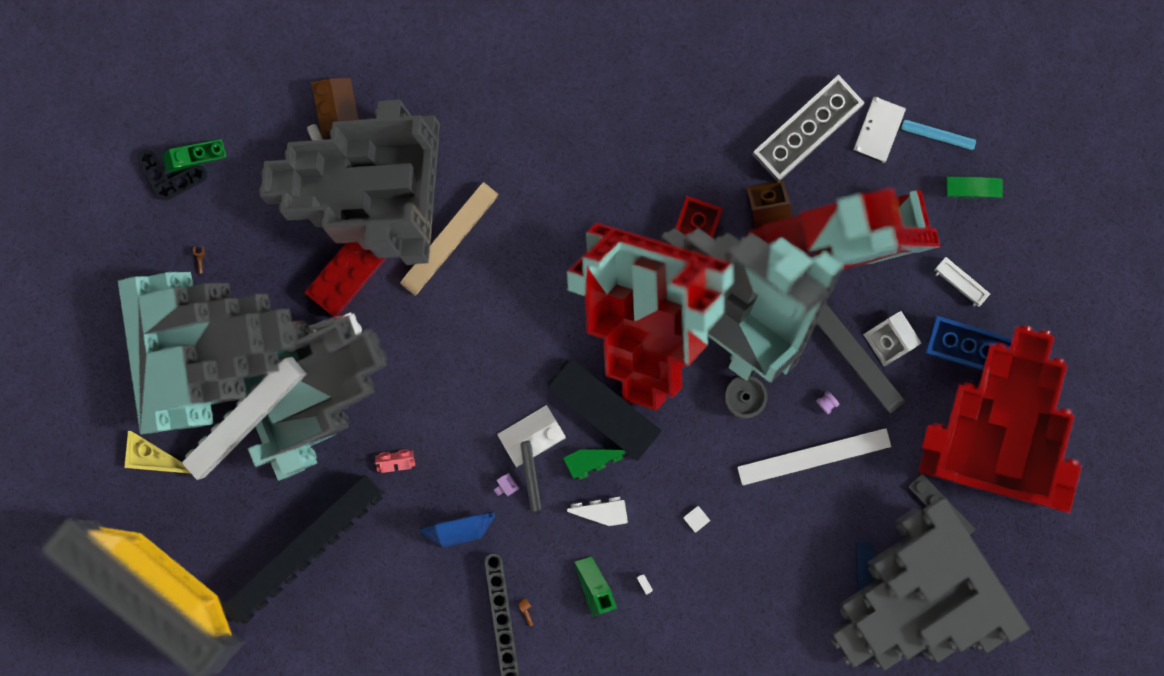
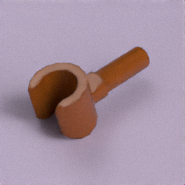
(199, 259)
(524, 606)

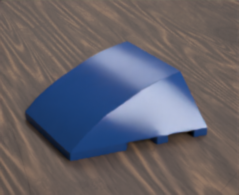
(459, 531)

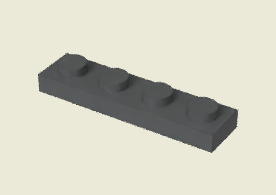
(929, 493)

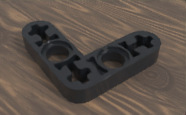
(164, 181)

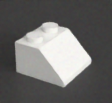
(892, 338)

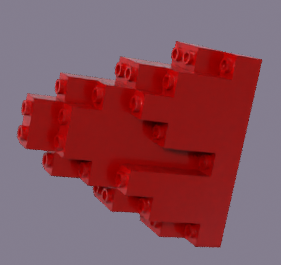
(1010, 429)

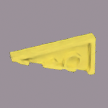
(146, 456)

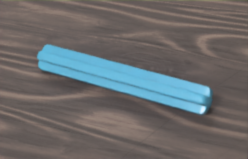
(938, 134)

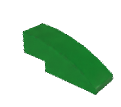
(974, 187)

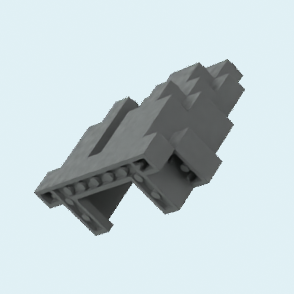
(364, 182)
(927, 596)

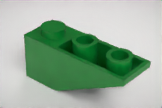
(189, 156)
(586, 460)
(594, 587)

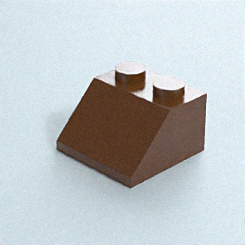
(768, 203)

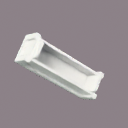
(962, 282)

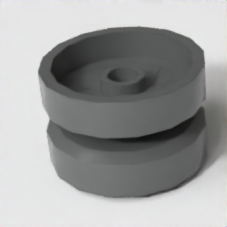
(740, 407)

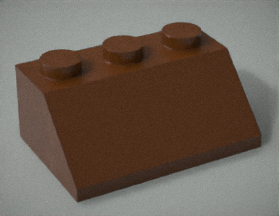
(334, 103)

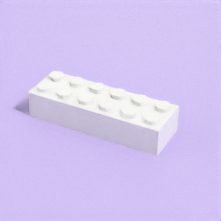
(808, 128)

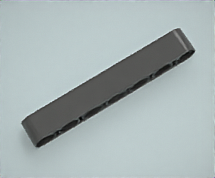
(859, 360)
(497, 610)

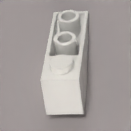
(606, 513)

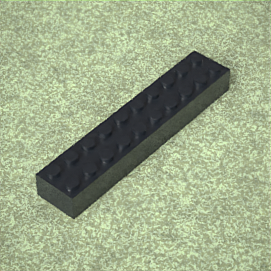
(302, 550)

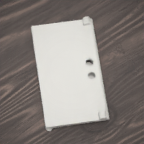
(879, 129)

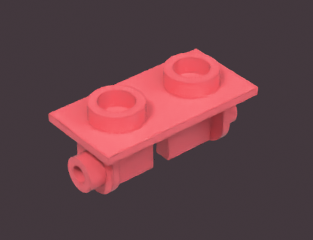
(386, 461)

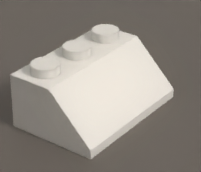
(538, 428)

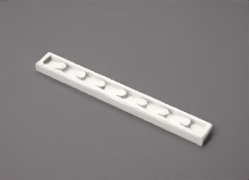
(814, 456)

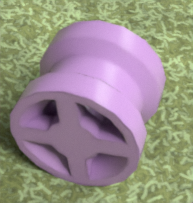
(827, 402)

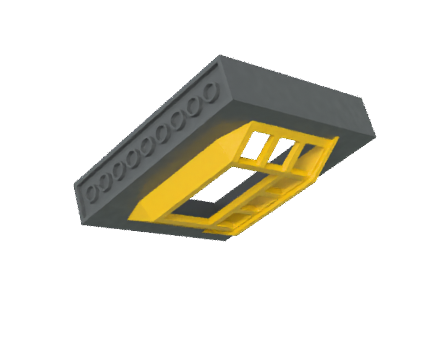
(148, 592)

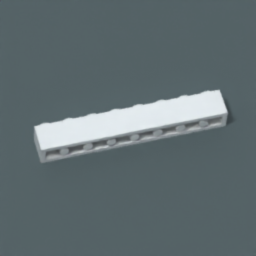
(243, 418)

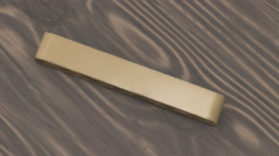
(450, 238)

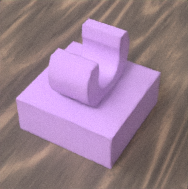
(506, 485)

